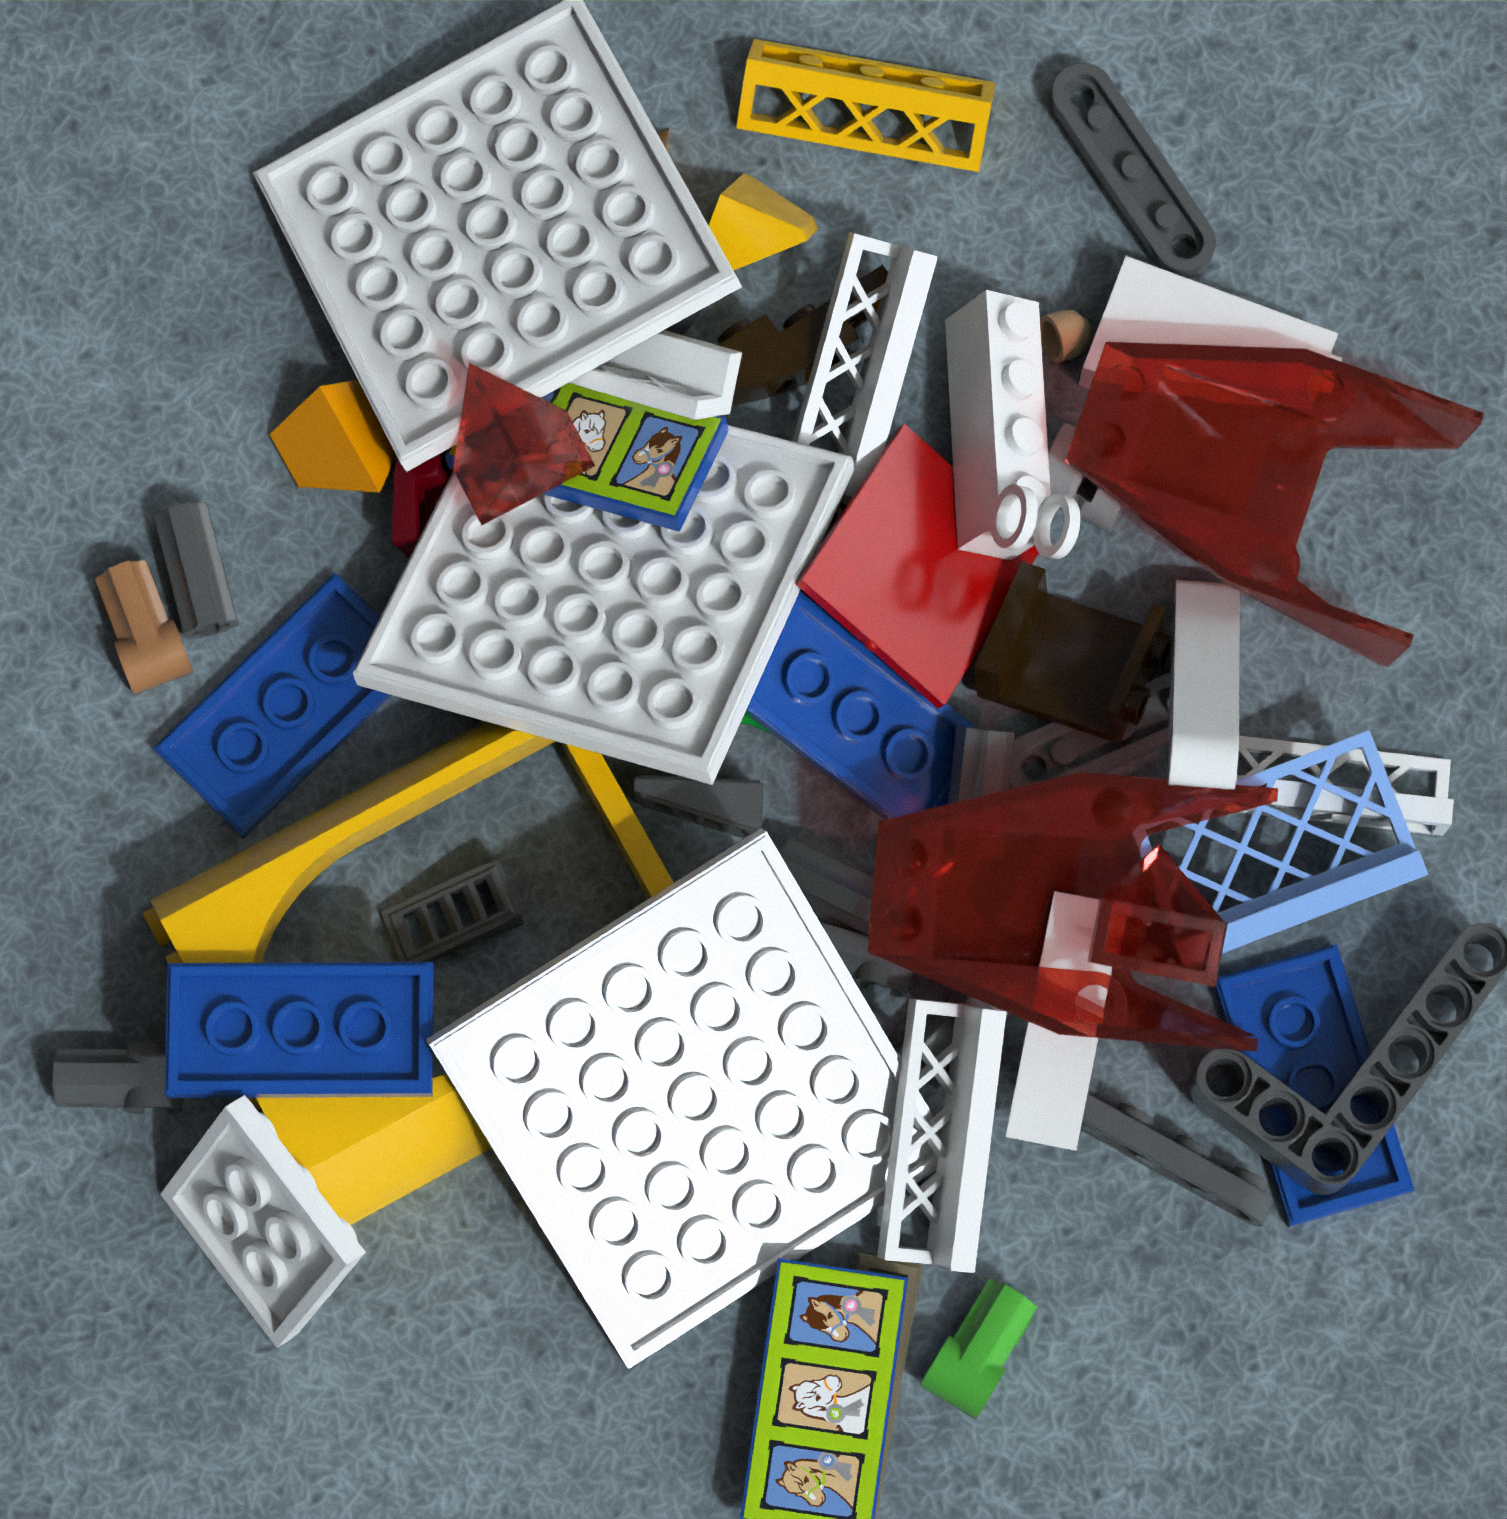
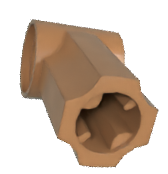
(147, 640)

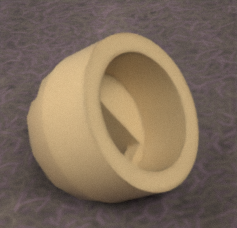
(1065, 335)

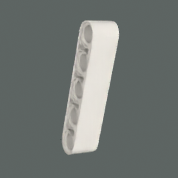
(1204, 685)

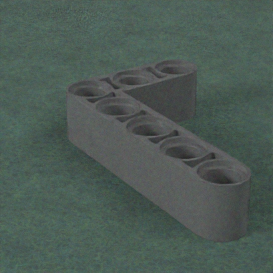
(1374, 1078)

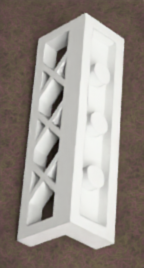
(884, 356)
(671, 375)
(1420, 813)
(963, 1140)

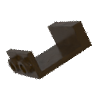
(1070, 659)

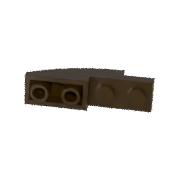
(784, 360)

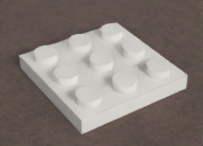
(262, 1221)

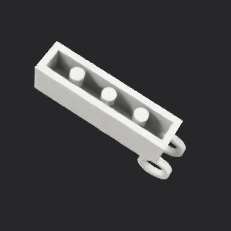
(1002, 431)

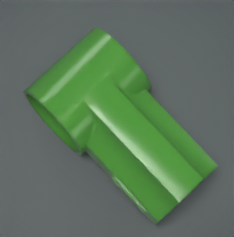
(973, 1359)

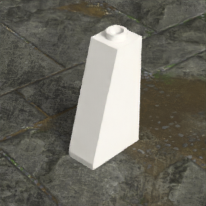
(1172, 309)

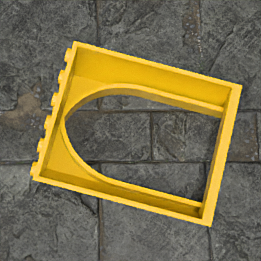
(370, 1147)

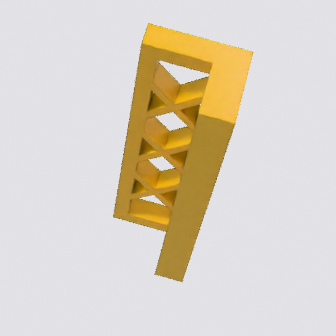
(869, 83)

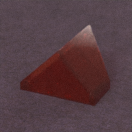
(512, 446)
(1158, 924)

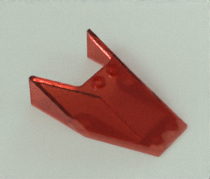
(1229, 450)
(974, 883)

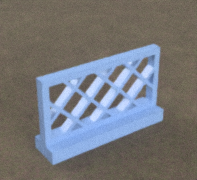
(1326, 890)

